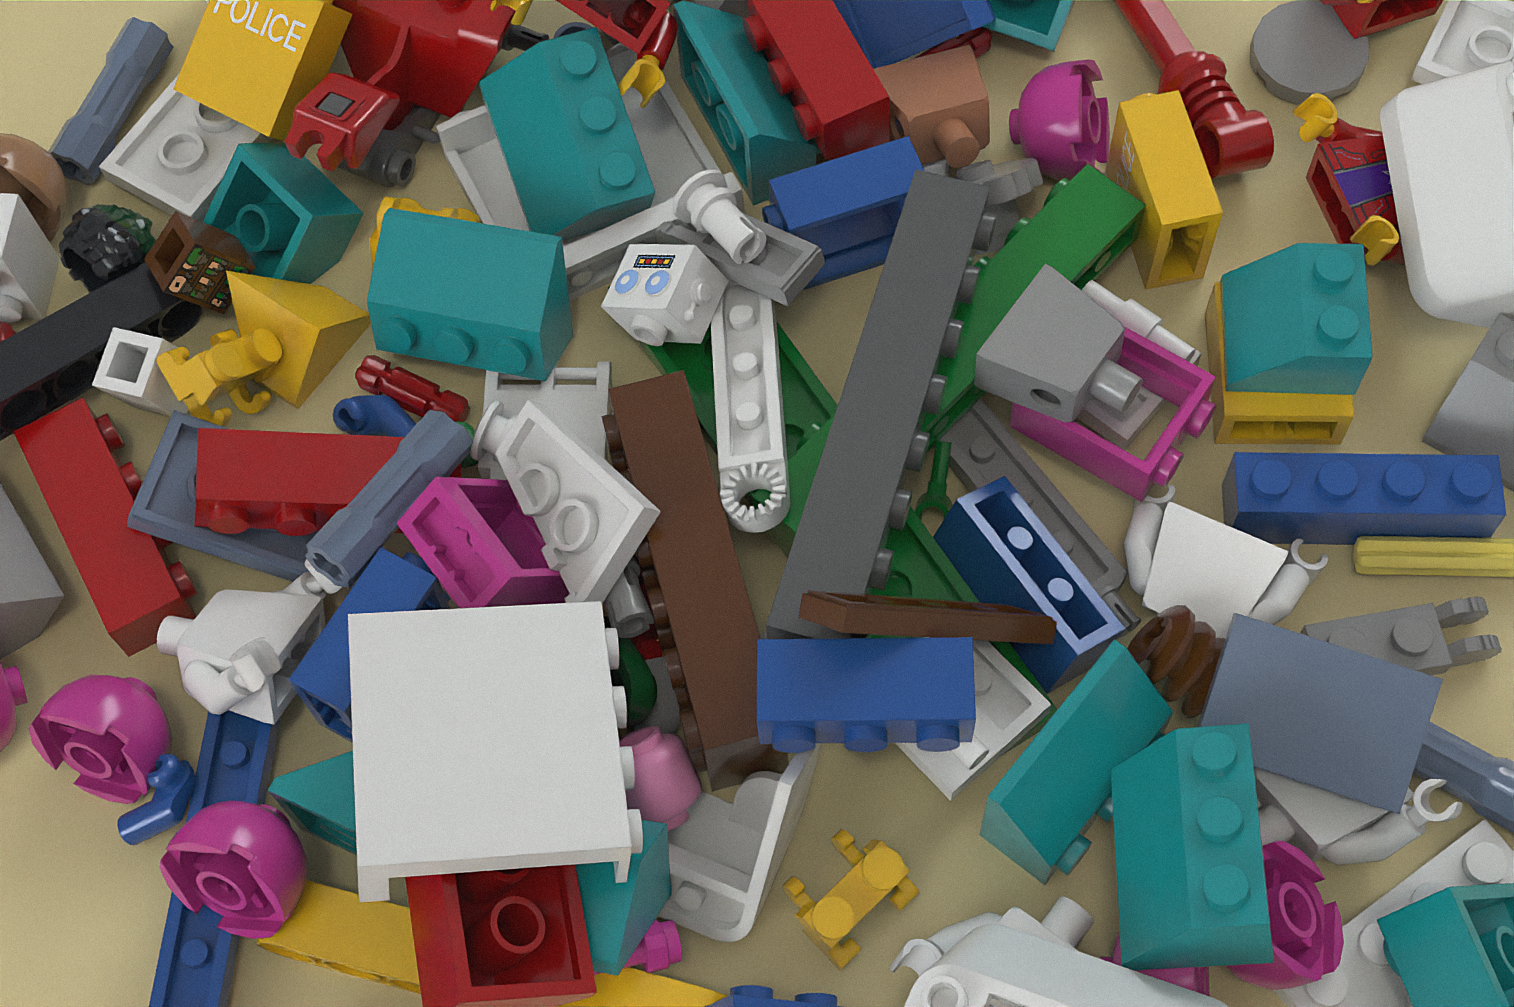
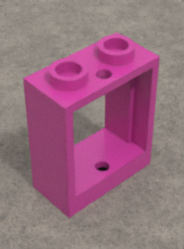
(1164, 376)
(481, 544)

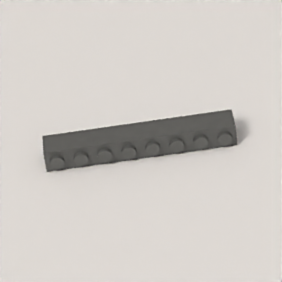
(886, 400)

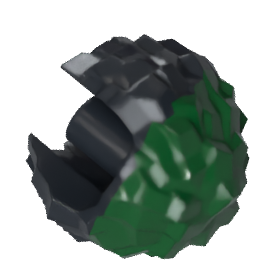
(104, 244)

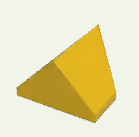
(307, 319)

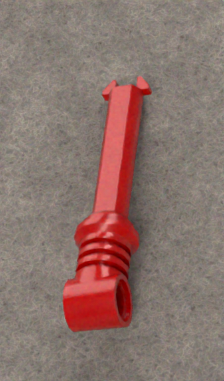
(1226, 132)

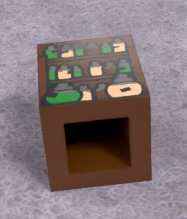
(193, 262)

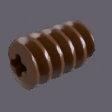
(1182, 652)

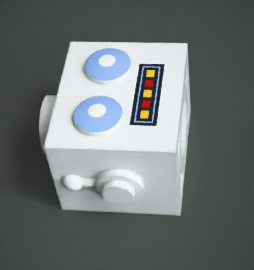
(665, 293)

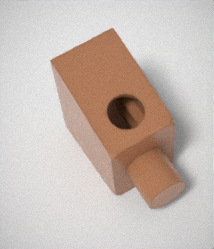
(939, 105)

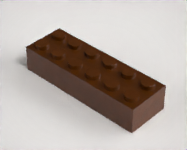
(692, 578)

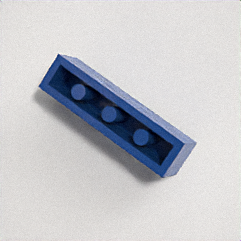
(1357, 495)

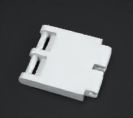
(574, 404)

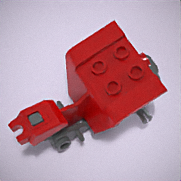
(407, 70)

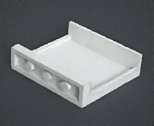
(668, 147)
(488, 742)

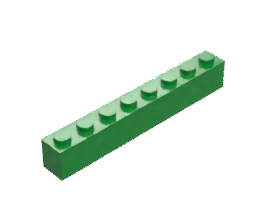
(1076, 233)

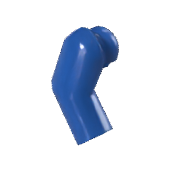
(372, 416)
(174, 786)

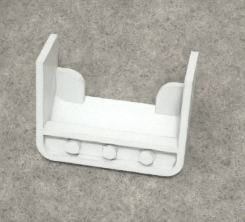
(1455, 191)
(732, 851)
(1025, 971)

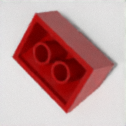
(823, 72)
(501, 938)

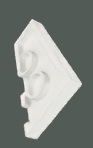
(577, 500)

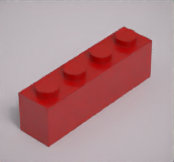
(283, 477)
(91, 503)

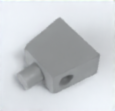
(1056, 352)

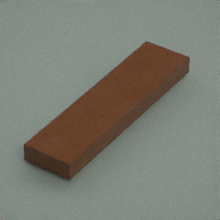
(926, 617)

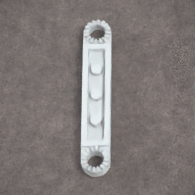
(749, 408)

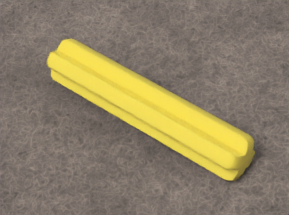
(1434, 556)

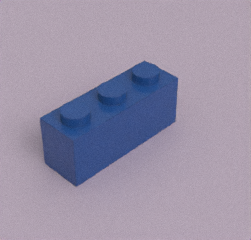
(1017, 562)
(865, 693)

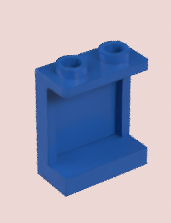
(901, 28)

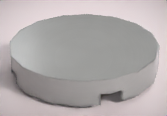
(1307, 51)

